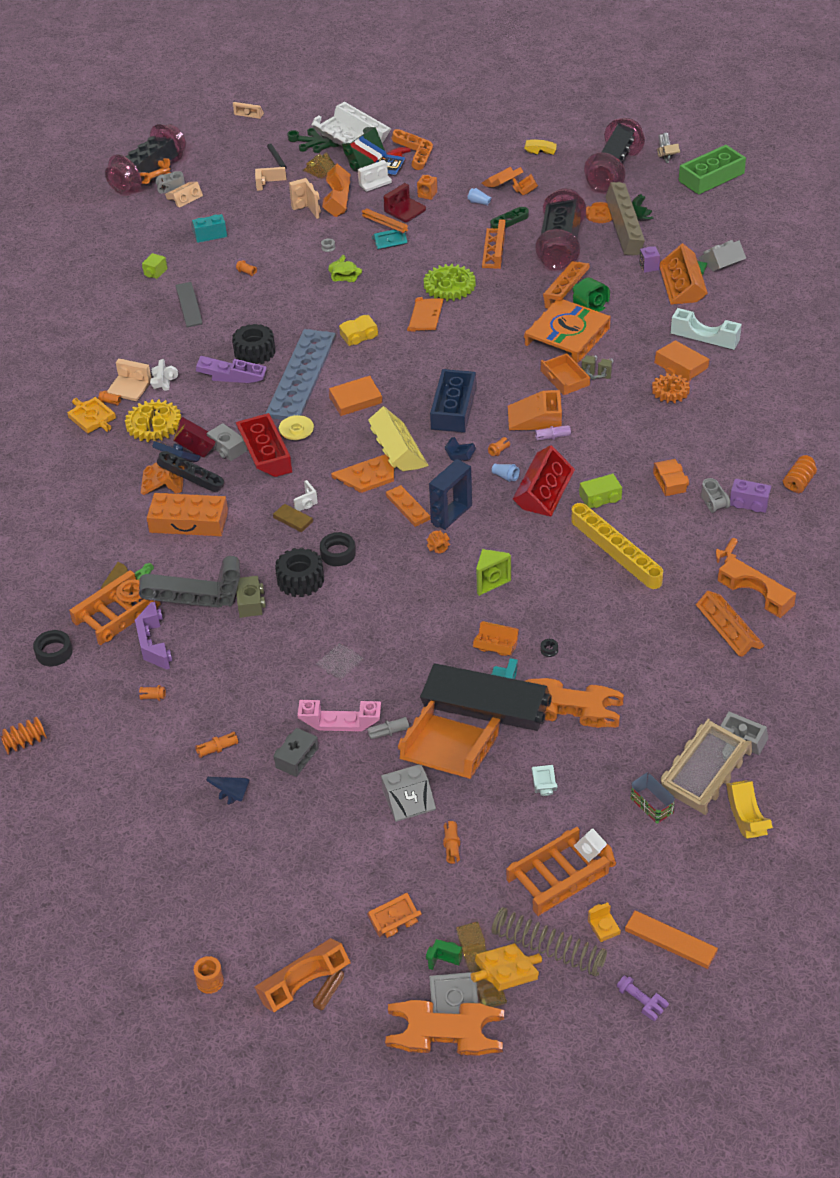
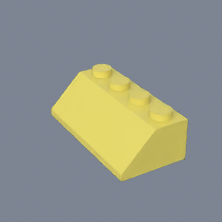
(396, 441)

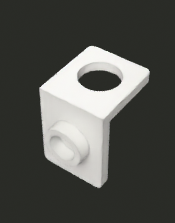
(307, 500)
(590, 845)

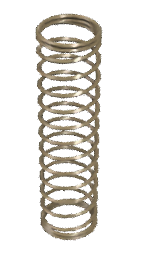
(599, 961)

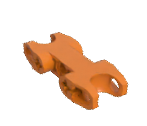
(585, 704)
(446, 1028)

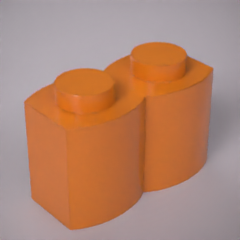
(670, 477)

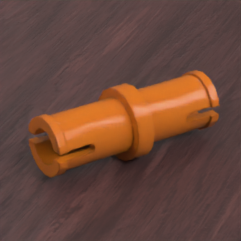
(216, 744)
(451, 842)

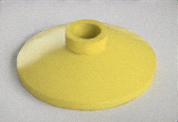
(296, 427)

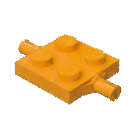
(91, 415)
(506, 967)

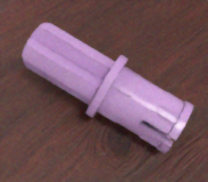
(551, 433)

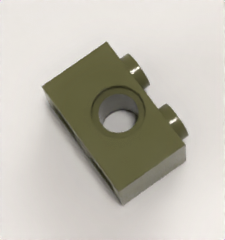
(249, 597)

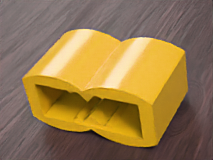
(358, 330)

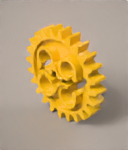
(162, 423)

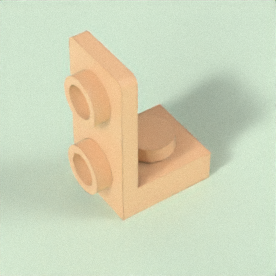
(269, 174)

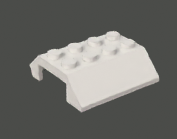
(348, 125)

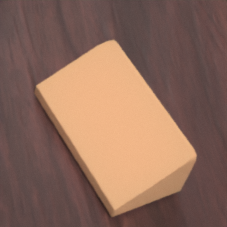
(247, 110)

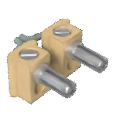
(665, 147)

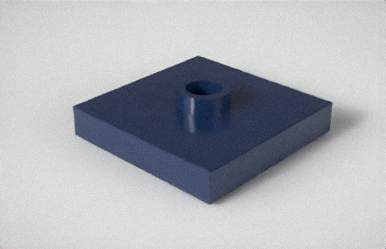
(177, 450)

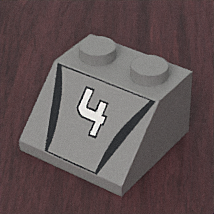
(408, 792)

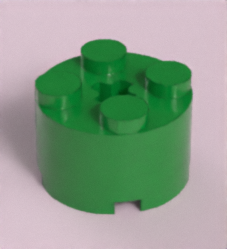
(591, 292)

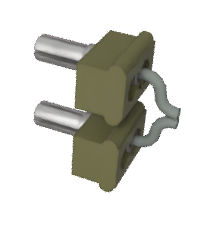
(604, 367)

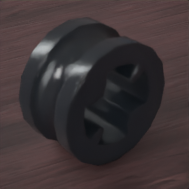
(552, 643)

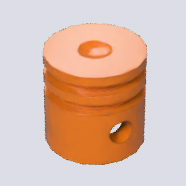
(208, 975)

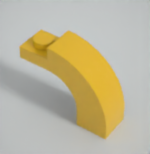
(746, 810)

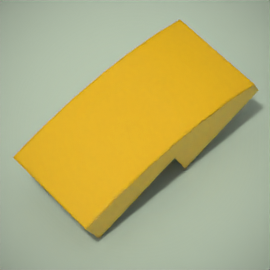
(535, 146)

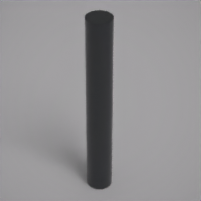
(276, 156)

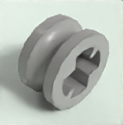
(328, 245)

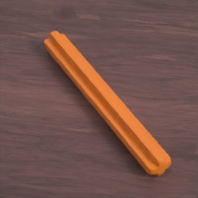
(384, 220)

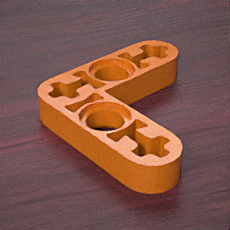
(418, 144)

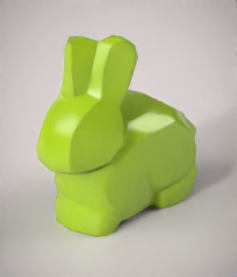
(344, 270)

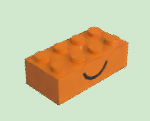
(187, 514)

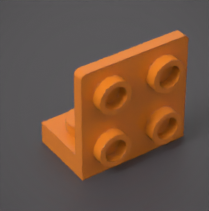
(155, 476)

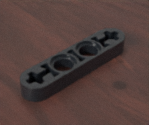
(190, 471)

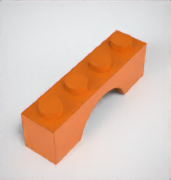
(337, 199)
(737, 575)
(319, 962)

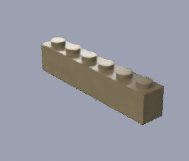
(624, 218)

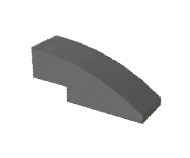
(188, 304)

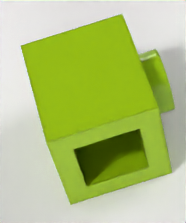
(154, 266)

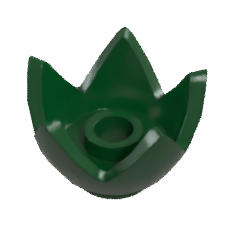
(641, 212)

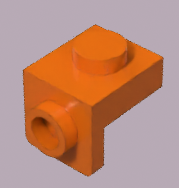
(526, 185)

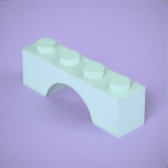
(686, 325)

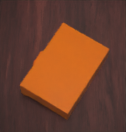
(681, 360)
(565, 374)
(355, 395)

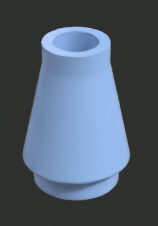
(478, 197)
(506, 471)

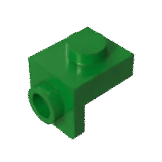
(444, 951)

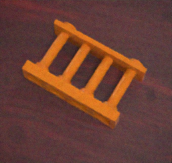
(98, 603)
(560, 889)

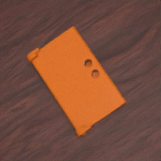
(425, 314)

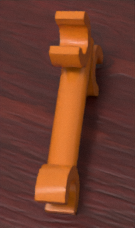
(164, 165)

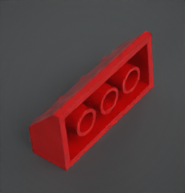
(265, 445)
(544, 482)

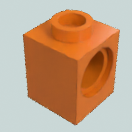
(427, 187)

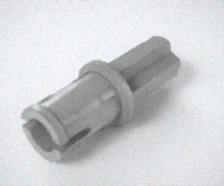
(388, 728)

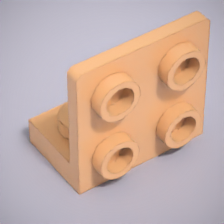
(304, 195)
(131, 380)

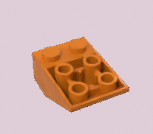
(536, 411)

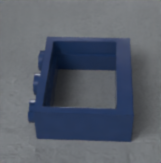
(460, 478)

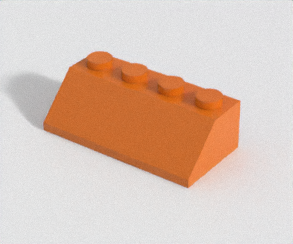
(682, 276)

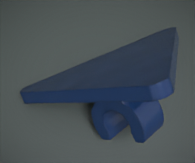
(231, 787)

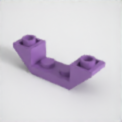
(155, 653)

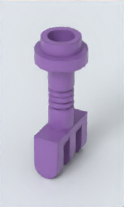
(625, 984)

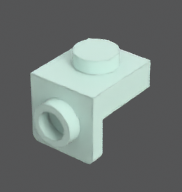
(544, 780)

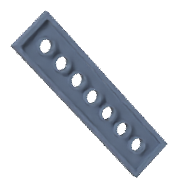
(307, 380)

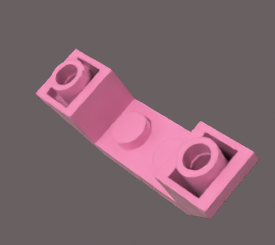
(310, 713)

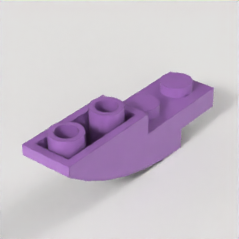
(238, 371)

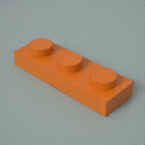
(408, 505)

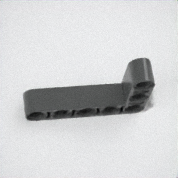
(193, 590)

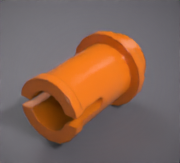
(242, 266)
(110, 398)
(496, 448)
(153, 693)

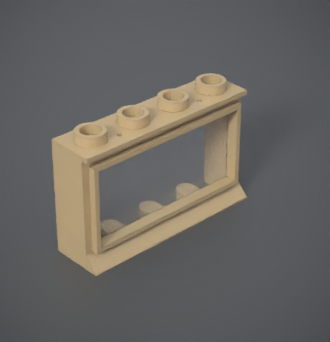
(705, 765)

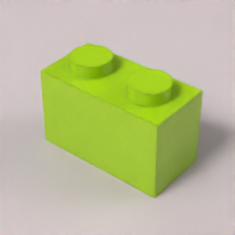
(600, 491)

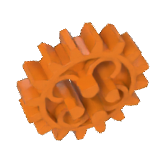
(670, 388)

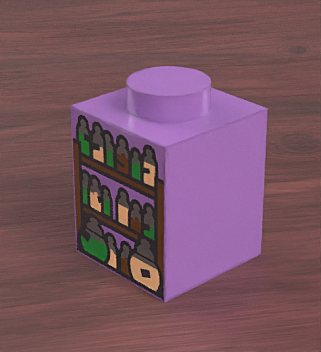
(649, 259)

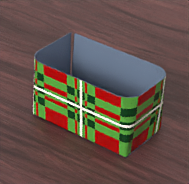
(659, 791)

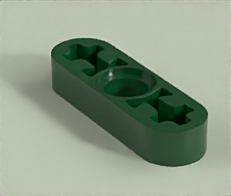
(516, 215)

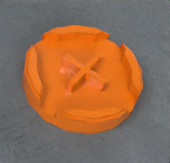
(598, 213)

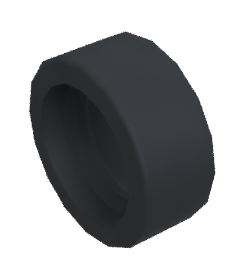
(337, 559)
(56, 658)

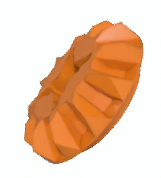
(125, 589)

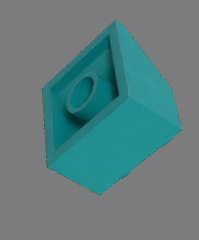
(209, 228)

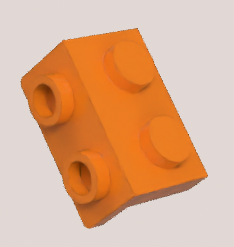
(496, 638)
(394, 915)

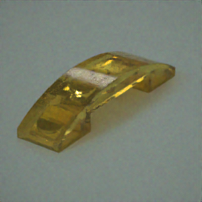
(473, 943)

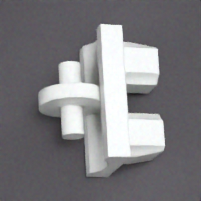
(163, 375)

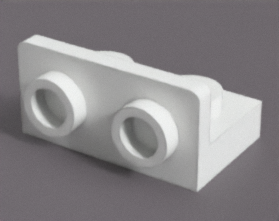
(374, 176)

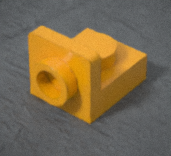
(603, 922)

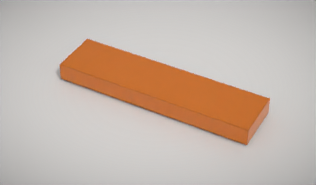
(671, 939)

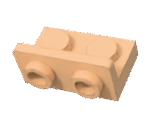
(185, 193)

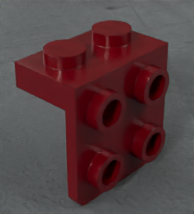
(401, 205)
(193, 437)

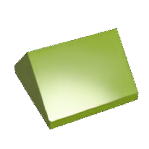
(492, 570)

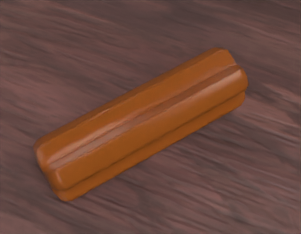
(328, 990)

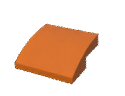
(502, 177)

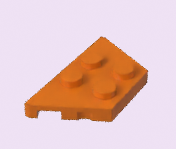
(367, 474)

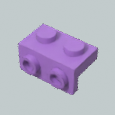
(750, 495)

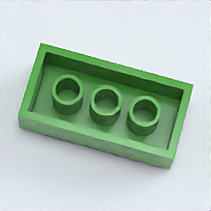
(712, 169)

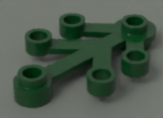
(293, 136)

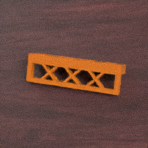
(497, 248)
(565, 282)
(728, 623)

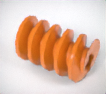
(800, 474)
(22, 735)

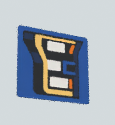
(393, 163)

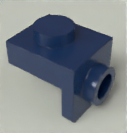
(460, 452)

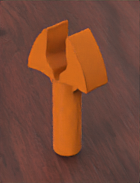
(727, 552)

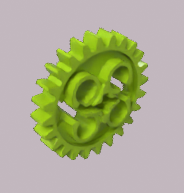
(449, 282)

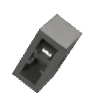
(296, 752)

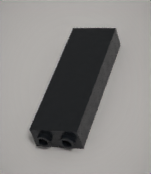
(486, 696)

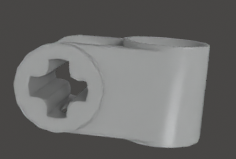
(170, 181)
(714, 495)

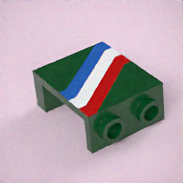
(364, 149)

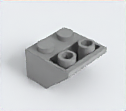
(723, 255)

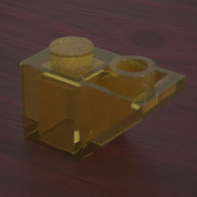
(319, 165)

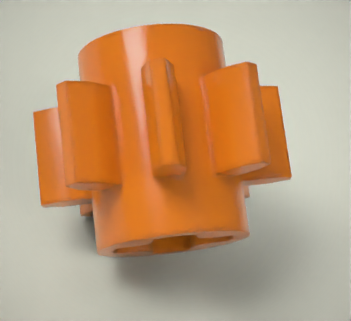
(438, 541)

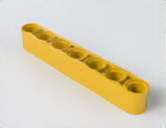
(617, 546)

